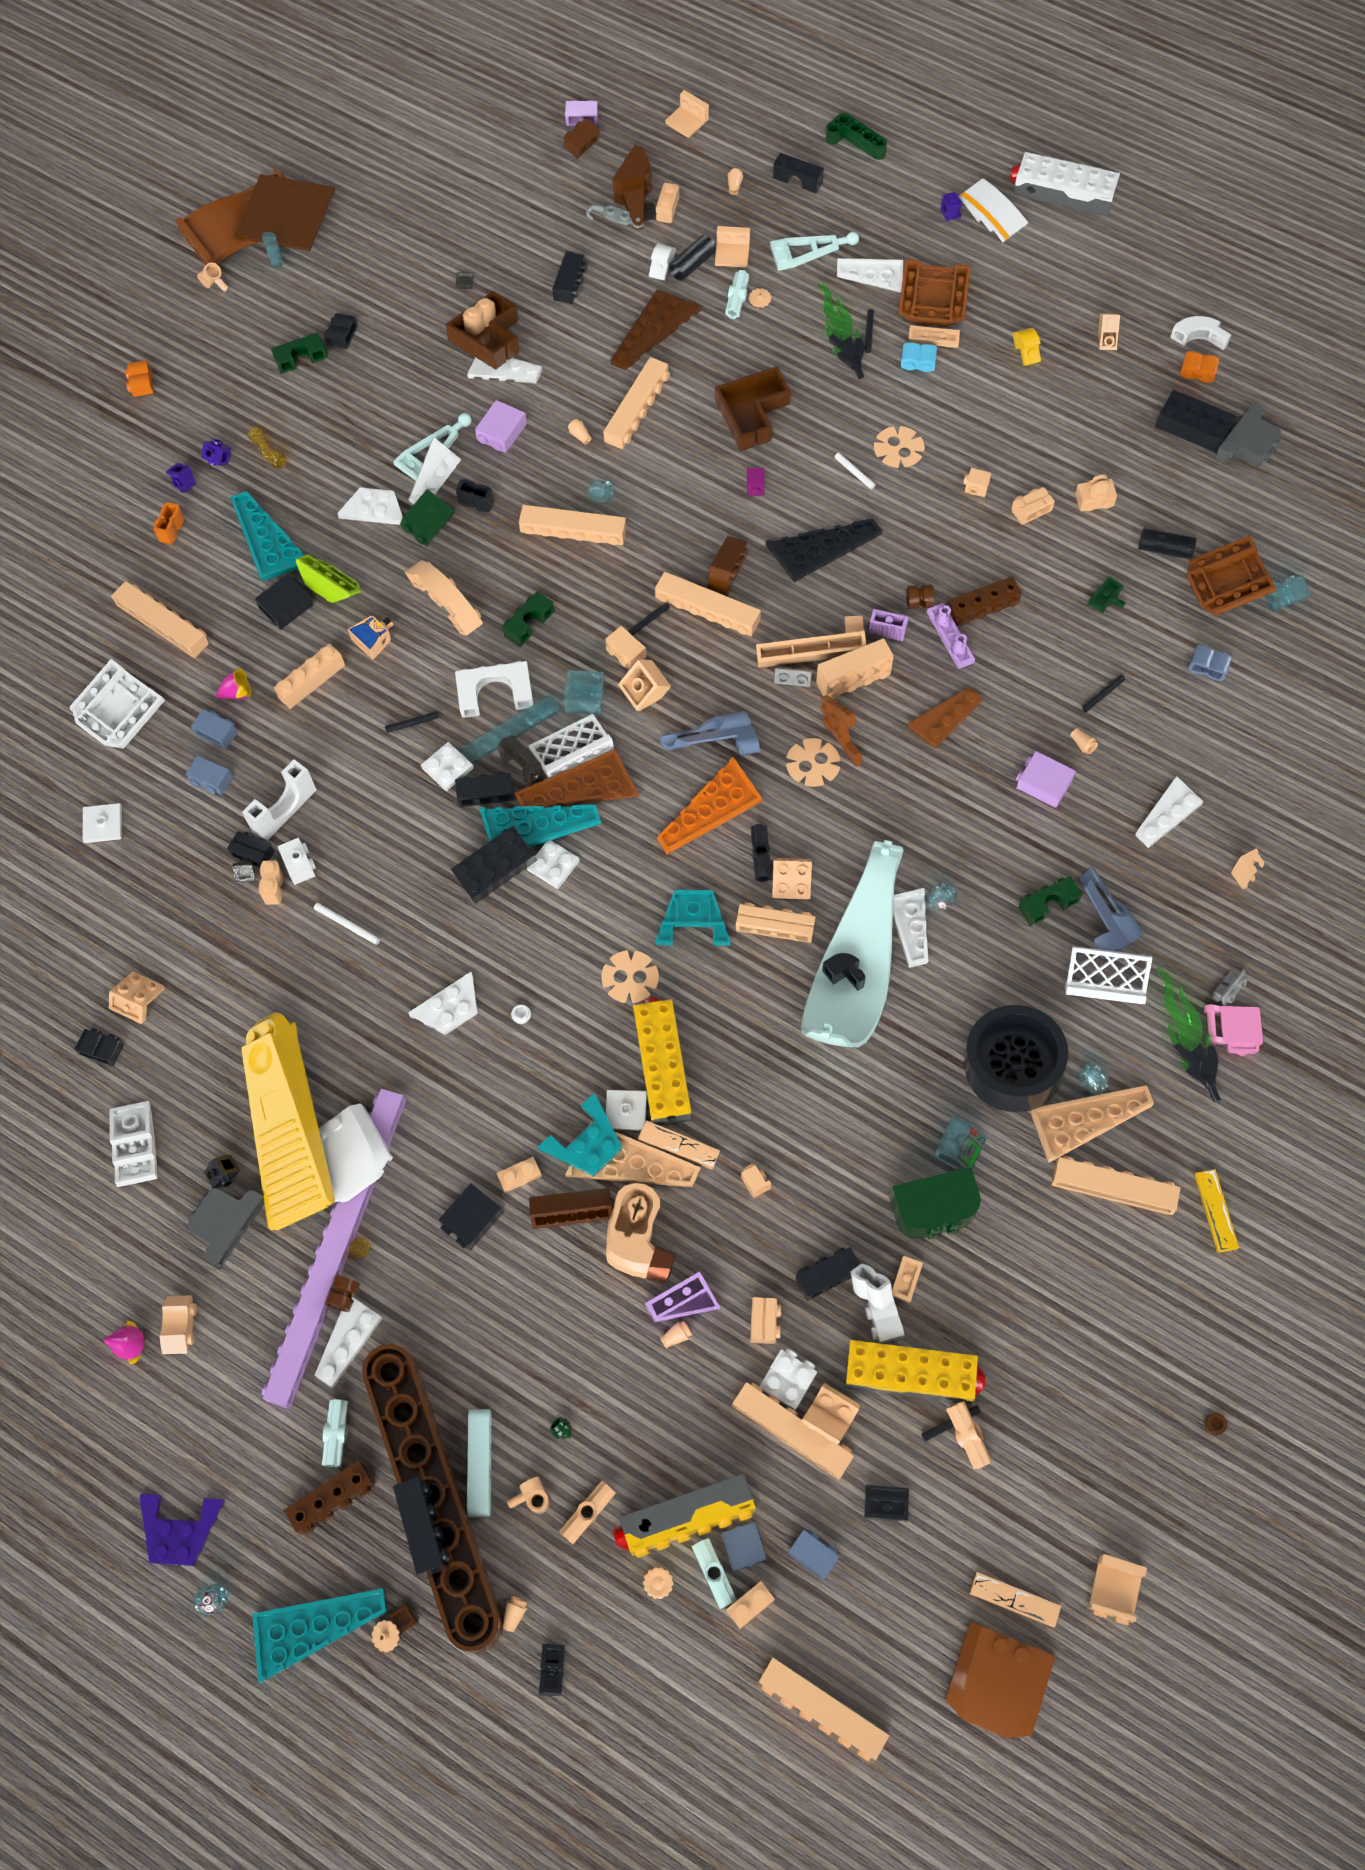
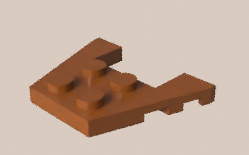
(837, 721)

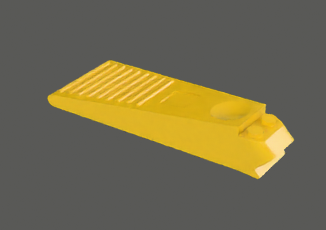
(284, 1124)

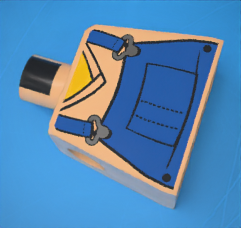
(371, 635)

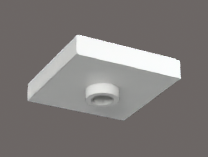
(102, 823)
(626, 1109)

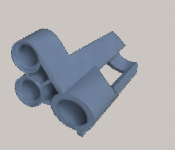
(724, 727)
(1121, 925)

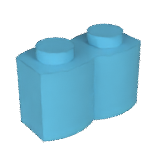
(919, 357)

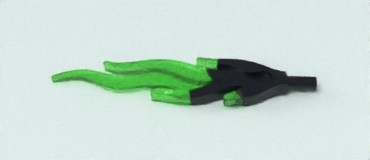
(841, 338)
(1190, 1042)

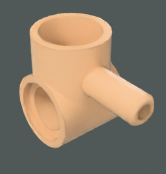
(210, 275)
(530, 1490)

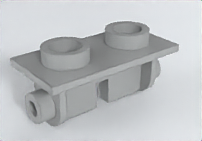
(795, 677)
(1235, 980)

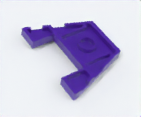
(176, 1540)

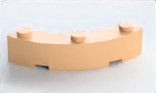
(444, 593)

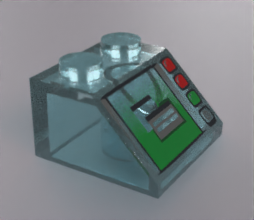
(960, 1145)

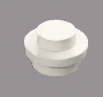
(521, 1014)

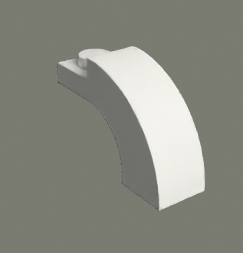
(1200, 328)

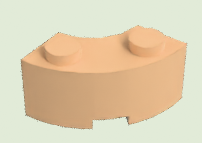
(177, 1324)

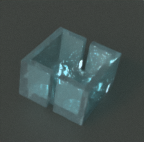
(585, 691)

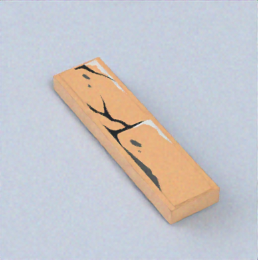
(679, 1145)
(1015, 1600)

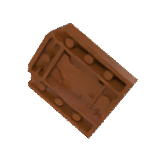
(934, 293)
(1229, 577)
(999, 1682)

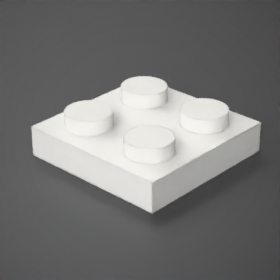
(447, 766)
(553, 864)

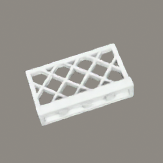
(577, 755)
(1103, 990)

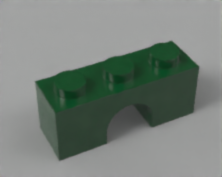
(307, 346)
(537, 608)
(1062, 891)

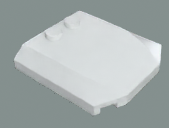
(115, 706)
(353, 1152)

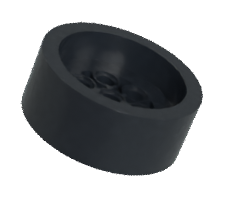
(1039, 1037)

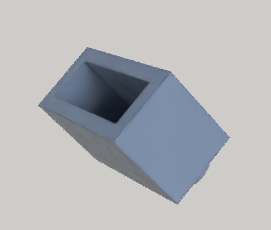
(214, 728)
(209, 776)
(814, 1554)

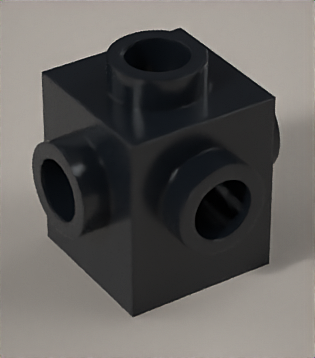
(221, 1171)

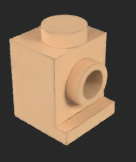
(755, 1180)

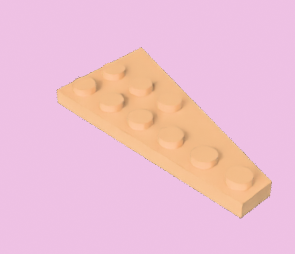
(1077, 1121)
(643, 1165)

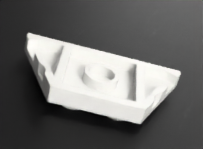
(372, 506)
(448, 1007)

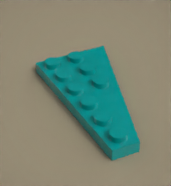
(268, 543)
(298, 1631)

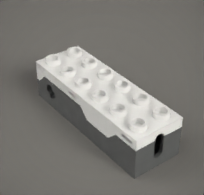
(1065, 183)

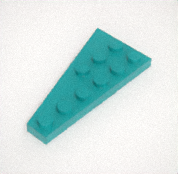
(539, 823)

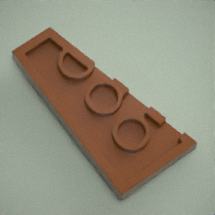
(945, 718)

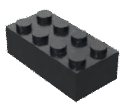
(1195, 421)
(494, 864)
(420, 1527)

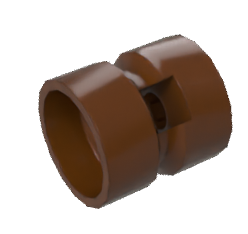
(920, 596)
(341, 1295)

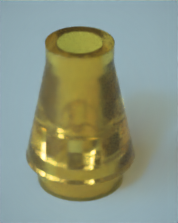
(258, 437)
(275, 458)

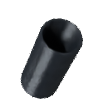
(692, 257)
(1172, 545)

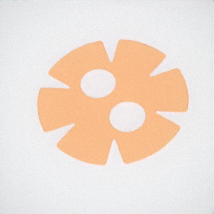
(893, 457)
(814, 776)
(636, 990)

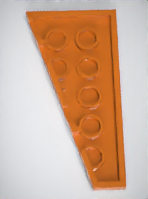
(715, 804)

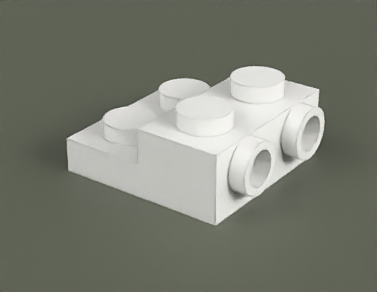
(788, 1378)

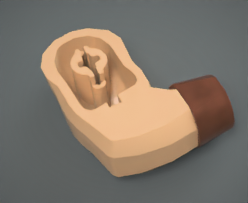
(631, 1232)

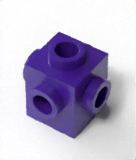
(216, 452)

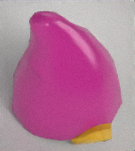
(234, 686)
(126, 1342)

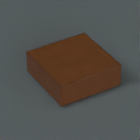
(403, 1618)

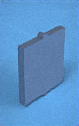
(743, 1546)

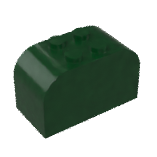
(935, 1204)

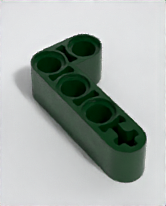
(856, 133)

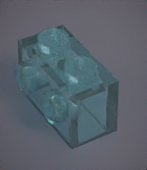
(1288, 593)

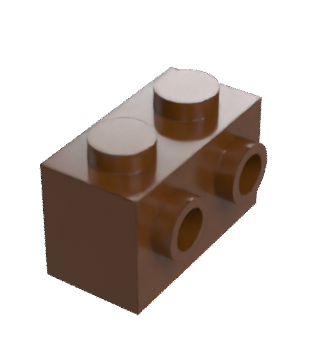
(581, 138)

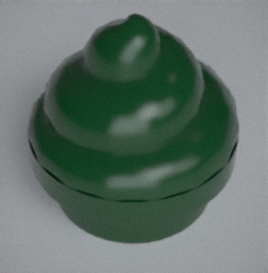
(561, 1428)

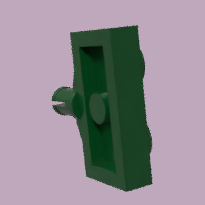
(1107, 595)

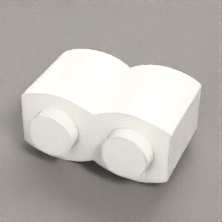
(871, 1286)
(885, 1322)

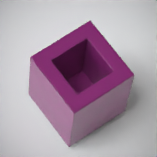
(755, 481)

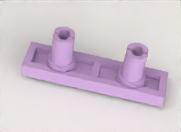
(950, 635)

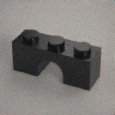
(808, 173)

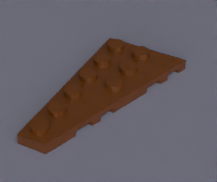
(655, 324)

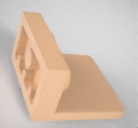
(689, 115)
(732, 246)
(791, 878)
(133, 995)
(831, 1413)

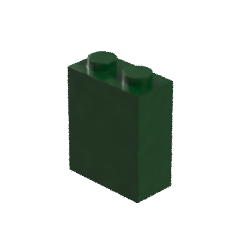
(426, 518)

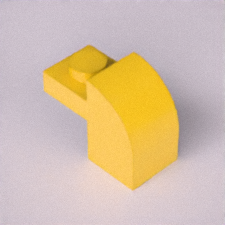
(1027, 341)

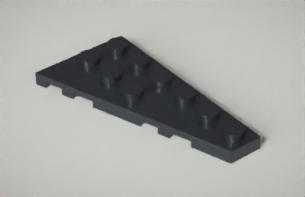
(820, 547)

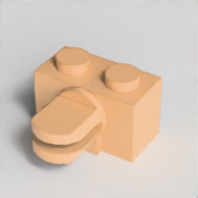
(1096, 494)

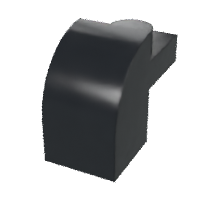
(842, 966)

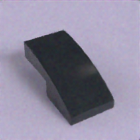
(552, 1670)

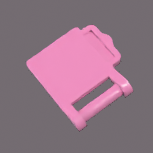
(1239, 1028)

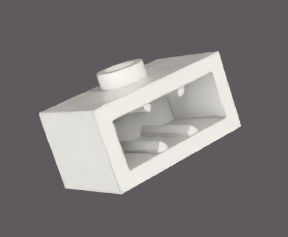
(296, 860)

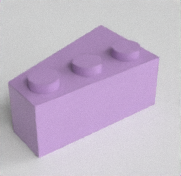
(683, 1300)

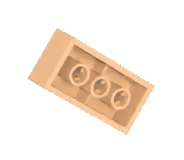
(855, 669)

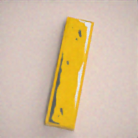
(1216, 1211)

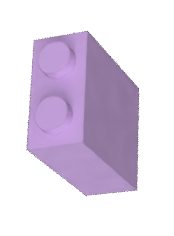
(500, 426)
(1045, 779)

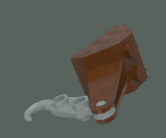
(630, 189)

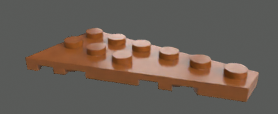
(588, 782)

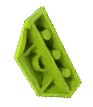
(326, 579)

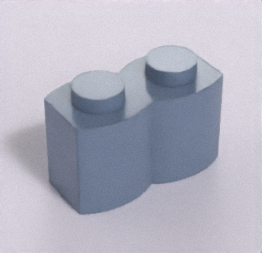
(1210, 662)

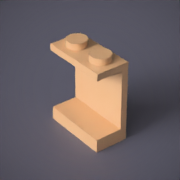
(1116, 1589)

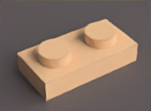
(519, 1174)
(906, 1279)

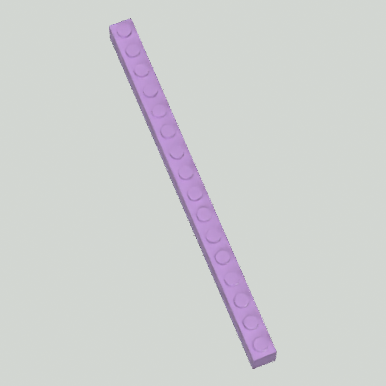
(330, 1261)

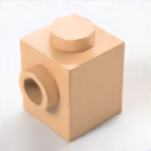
(977, 482)

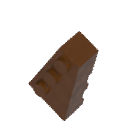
(726, 565)

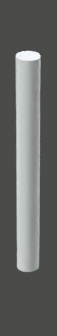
(346, 923)

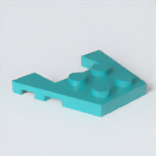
(693, 909)
(593, 1147)

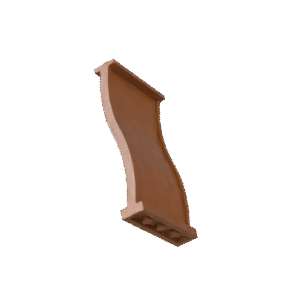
(213, 226)

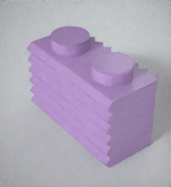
(579, 110)
(888, 624)

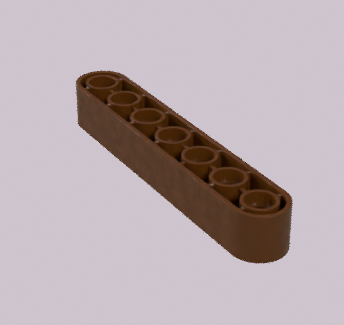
(436, 1470)

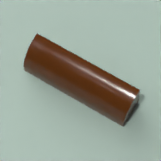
(570, 1208)

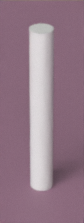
(854, 470)

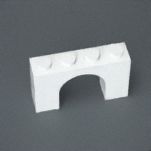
(472, 680)
(299, 787)

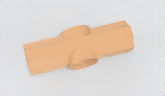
(969, 1435)
(577, 1523)

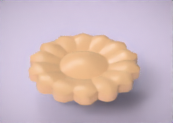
(760, 298)
(658, 1583)
(385, 1636)

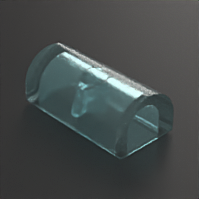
(272, 249)

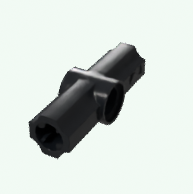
(761, 862)

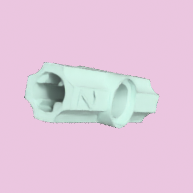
(737, 294)
(335, 1433)
(720, 1587)

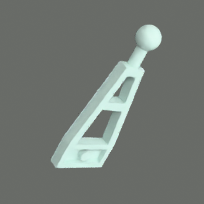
(783, 256)
(411, 465)

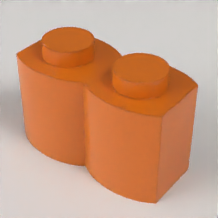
(1199, 367)
(139, 378)
(168, 523)

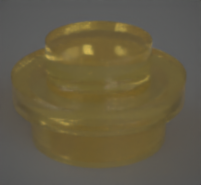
(360, 1247)

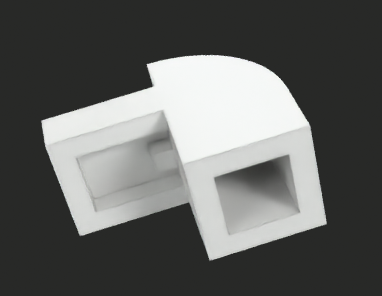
(661, 258)

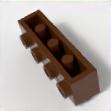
(984, 601)
(329, 1497)

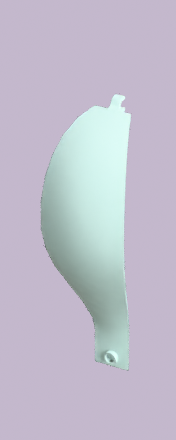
(838, 1011)

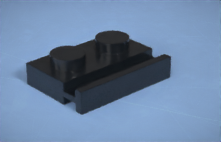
(886, 1503)

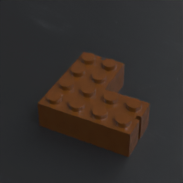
(494, 342)
(747, 401)

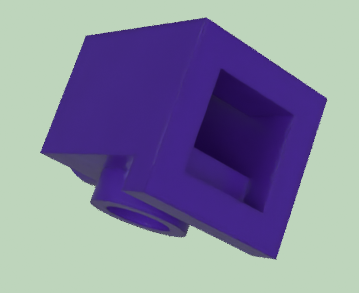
(951, 206)
(181, 477)

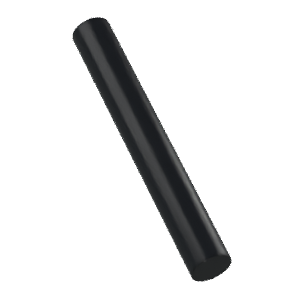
(869, 330)
(648, 619)
(1102, 694)
(411, 722)
(946, 1425)

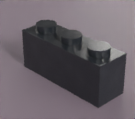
(569, 277)
(484, 789)
(827, 1273)

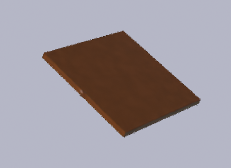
(287, 209)

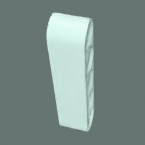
(479, 1463)

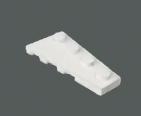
(874, 272)
(513, 369)
(435, 470)
(1170, 810)
(911, 925)
(345, 1342)

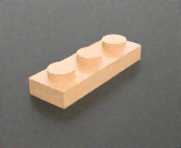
(934, 336)

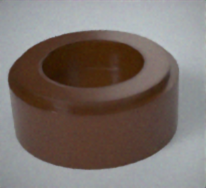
(1215, 1424)

